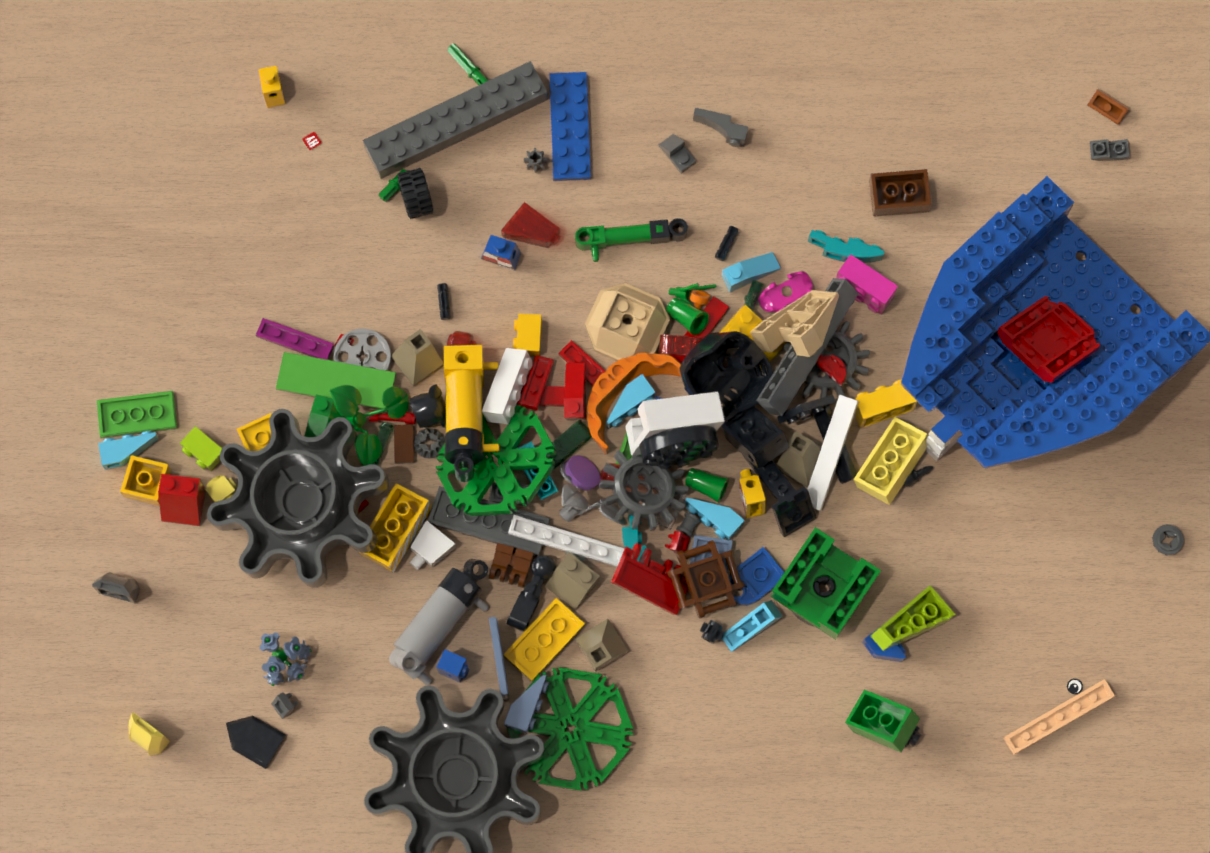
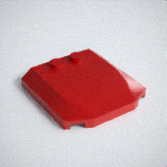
(1049, 338)

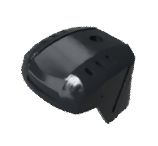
(710, 375)

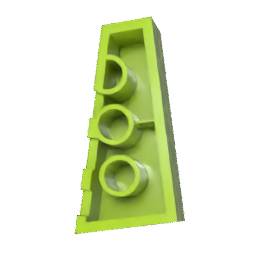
(917, 617)

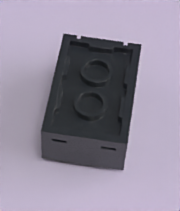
(755, 436)

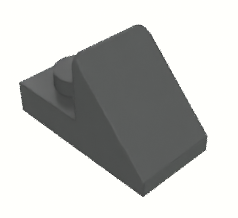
(677, 153)

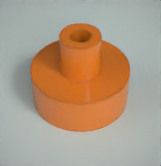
(699, 298)

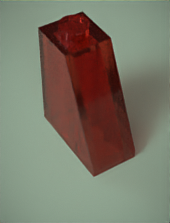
(531, 228)

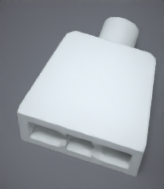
(430, 546)

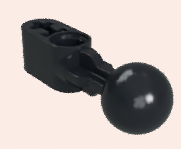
(528, 599)

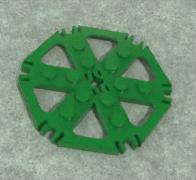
(503, 475)
(588, 731)

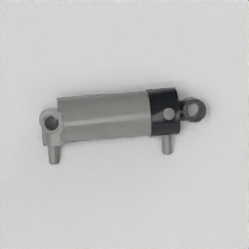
(437, 619)

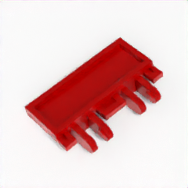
(649, 581)

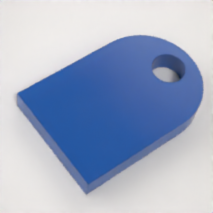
(759, 576)

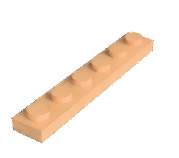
(1059, 717)

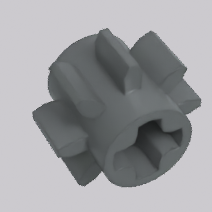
(531, 156)

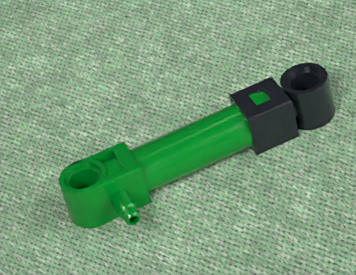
(654, 232)

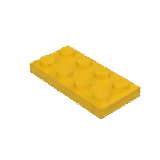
(544, 639)

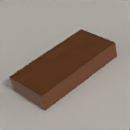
(403, 444)

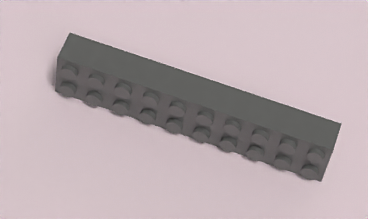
(455, 119)

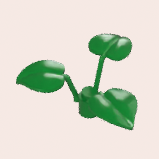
(346, 402)

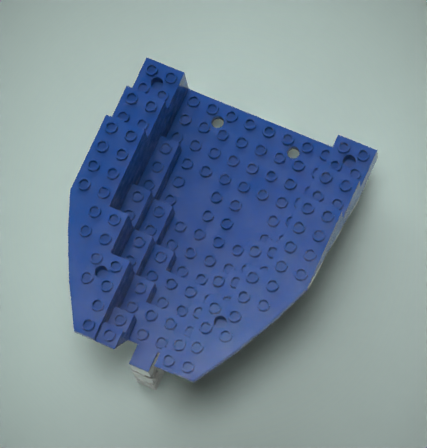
(985, 390)

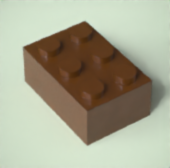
(900, 192)

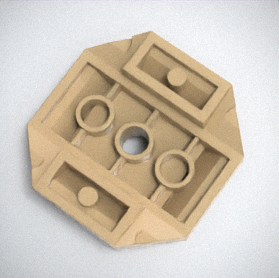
(616, 339)

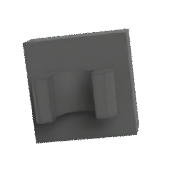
(283, 705)

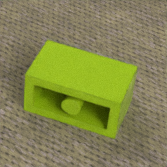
(201, 448)

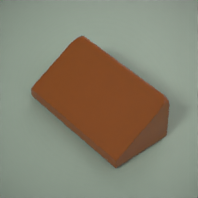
(1108, 106)

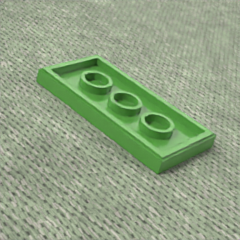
(136, 414)

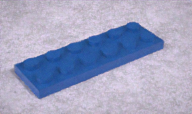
(570, 126)

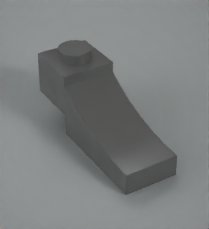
(734, 133)

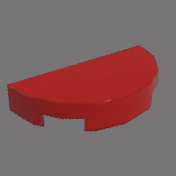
(832, 367)

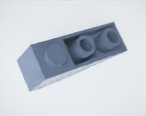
(523, 709)

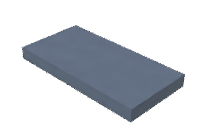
(499, 658)

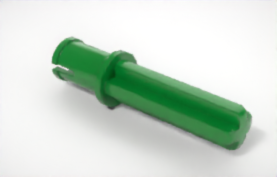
(473, 71)

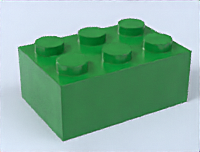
(882, 720)

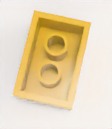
(883, 404)

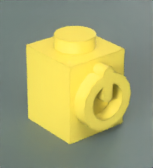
(220, 488)

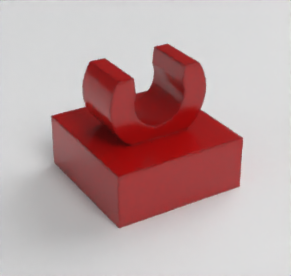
(679, 542)

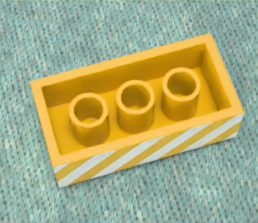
(397, 526)

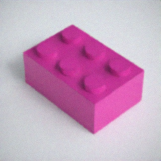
(872, 287)

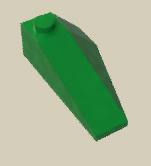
(321, 414)

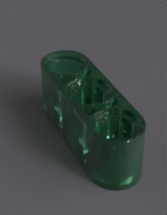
(570, 442)

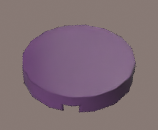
(583, 472)

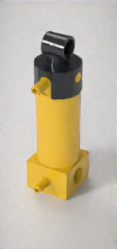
(464, 415)

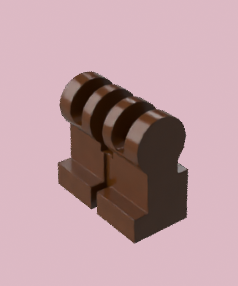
(505, 557)

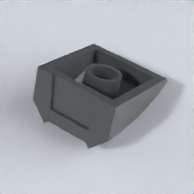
(117, 587)

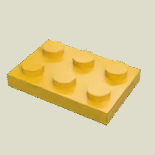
(744, 322)

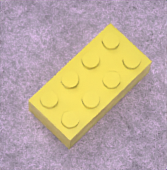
(891, 461)

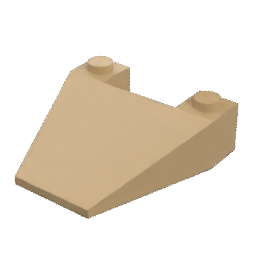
(801, 323)

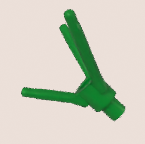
(684, 292)

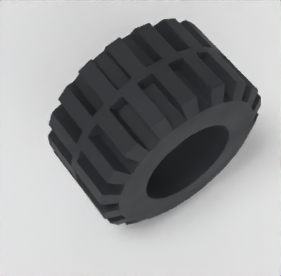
(415, 193)

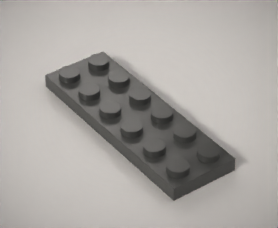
(485, 527)

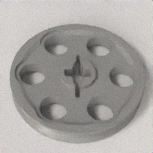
(370, 351)

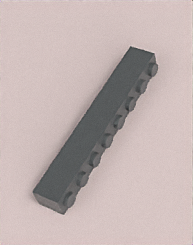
(794, 368)

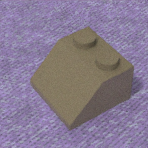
(572, 581)

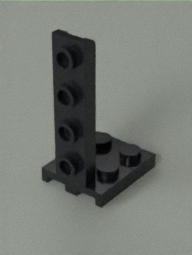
(822, 413)
(793, 507)

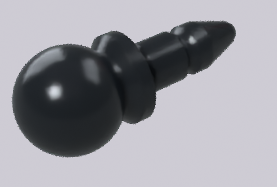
(915, 475)

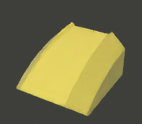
(146, 735)

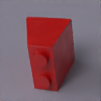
(181, 499)

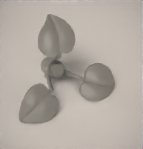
(576, 503)

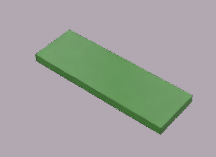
(317, 376)

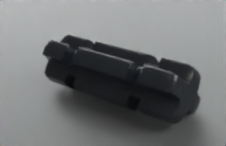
(726, 243)
(443, 301)

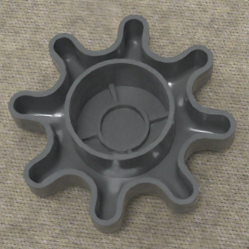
(298, 498)
(454, 773)

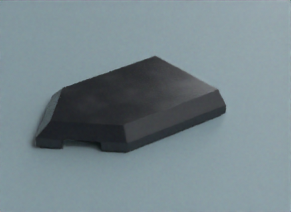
(254, 739)

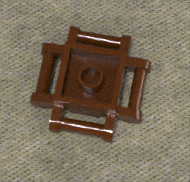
(706, 579)

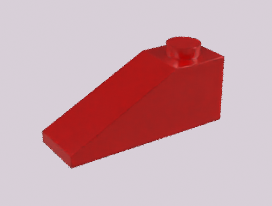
(575, 392)

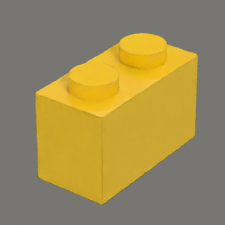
(528, 333)

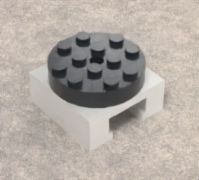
(676, 429)

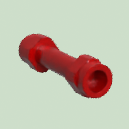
(408, 418)

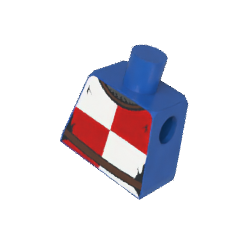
(501, 251)

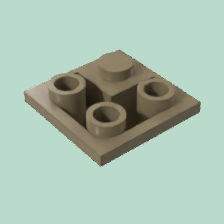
(417, 357)
(799, 459)
(601, 645)

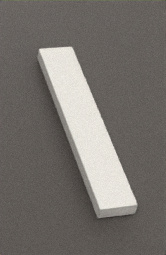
(831, 450)
(565, 541)

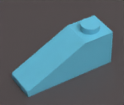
(748, 270)
(752, 625)

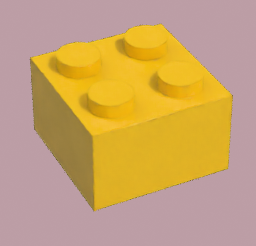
(143, 479)

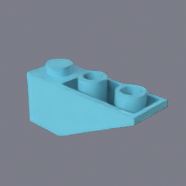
(630, 400)
(118, 452)
(719, 517)

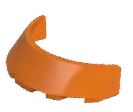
(614, 381)

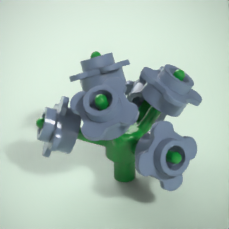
(279, 657)

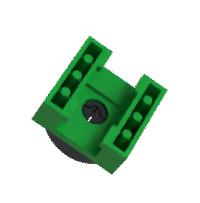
(819, 564)

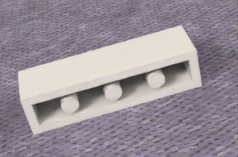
(507, 386)

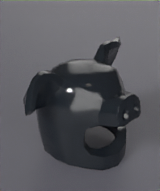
(429, 408)

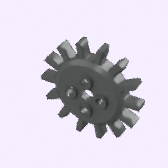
(845, 350)
(654, 478)

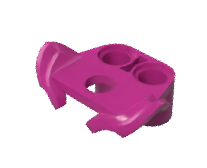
(772, 298)

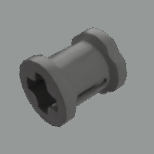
(688, 524)

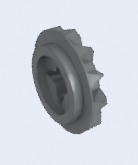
(422, 449)
(1169, 531)

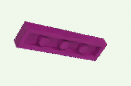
(294, 339)

